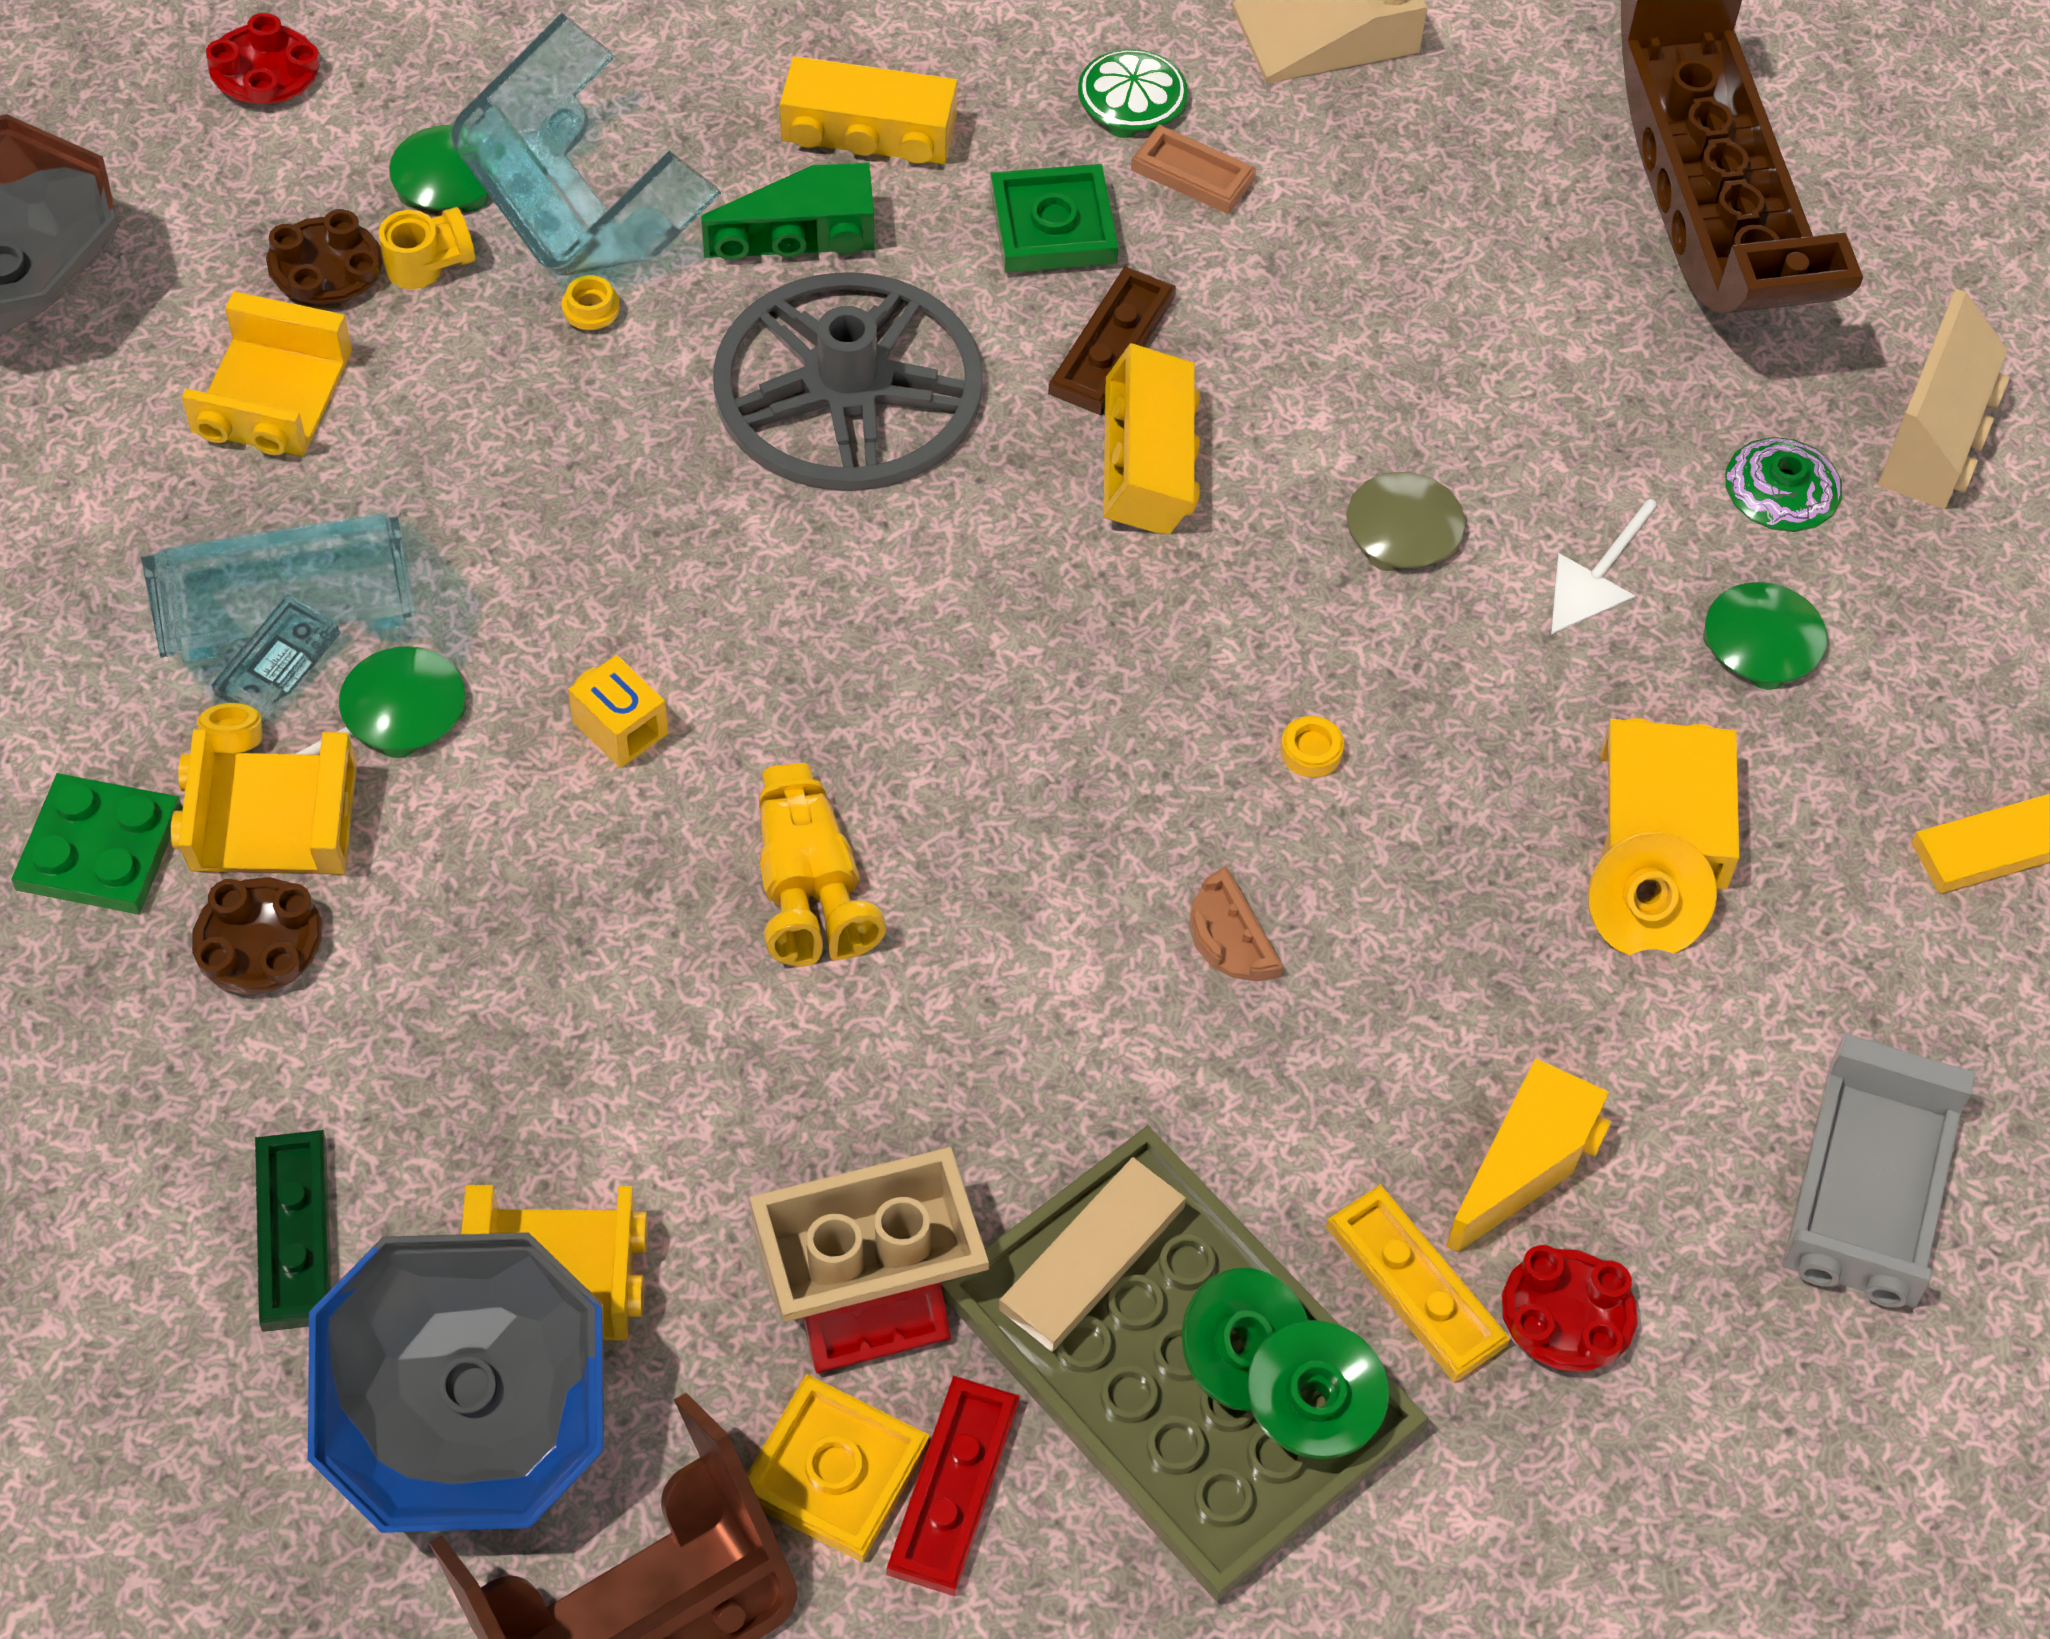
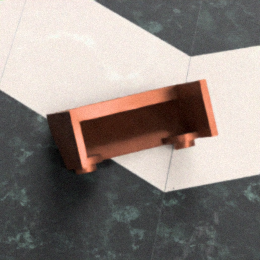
(704, 1580)

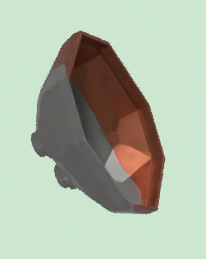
(52, 217)

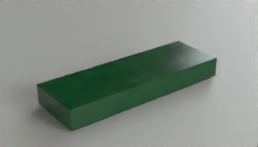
(291, 1227)

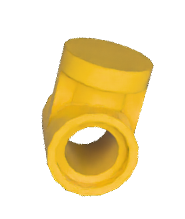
(420, 246)

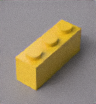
(868, 110)
(1150, 440)

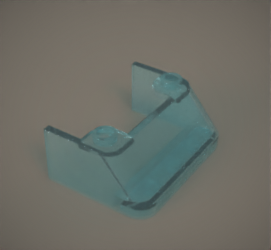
(518, 148)
(232, 584)

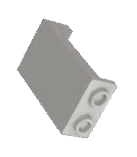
(1877, 1172)

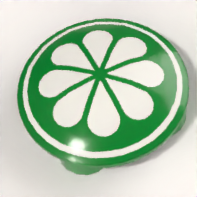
(1132, 91)

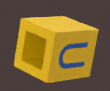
(618, 710)

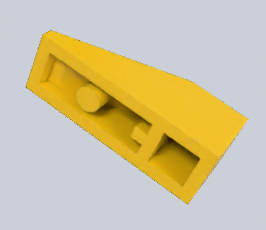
(1534, 1149)

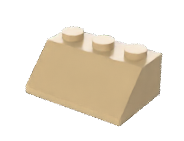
(1948, 408)
(866, 1234)

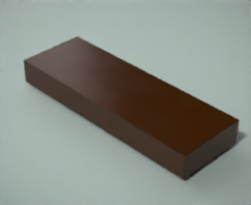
(1123, 317)

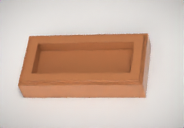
(1193, 169)

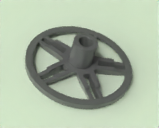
(850, 377)

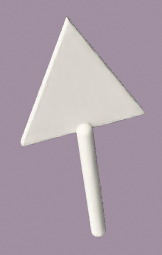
(1585, 592)

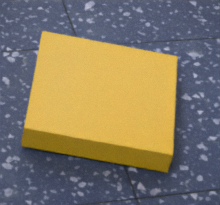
(835, 1467)

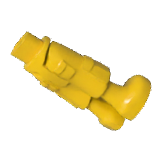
(809, 858)

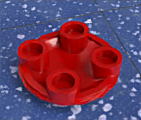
(262, 61)
(1570, 1308)

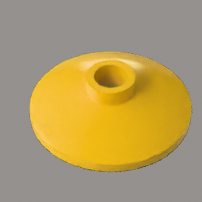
(1676, 910)

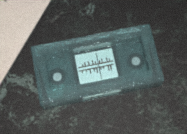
(276, 657)

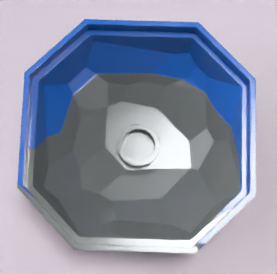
(455, 1382)

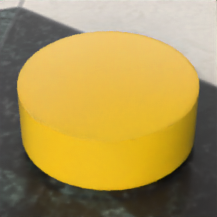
(232, 727)
(1312, 746)

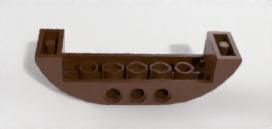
(1720, 165)

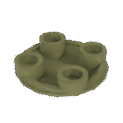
(1405, 521)

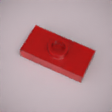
(877, 1328)

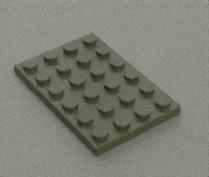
(1129, 1403)

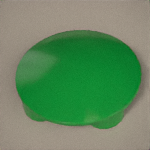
(433, 174)
(1765, 633)
(402, 699)

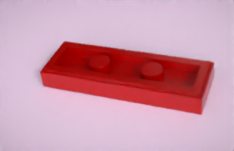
(953, 1486)

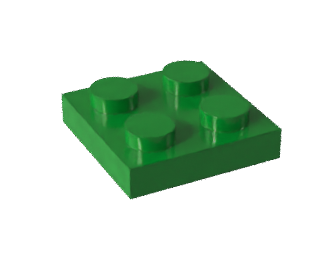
(1053, 218)
(96, 844)

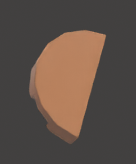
(1229, 932)

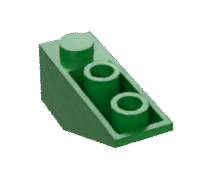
(803, 213)

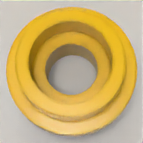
(586, 291)

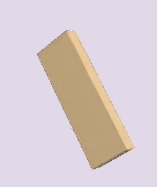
(1092, 1254)

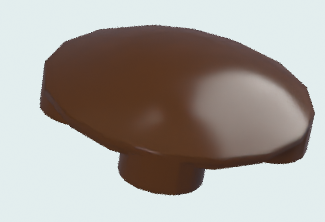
(324, 258)
(256, 934)

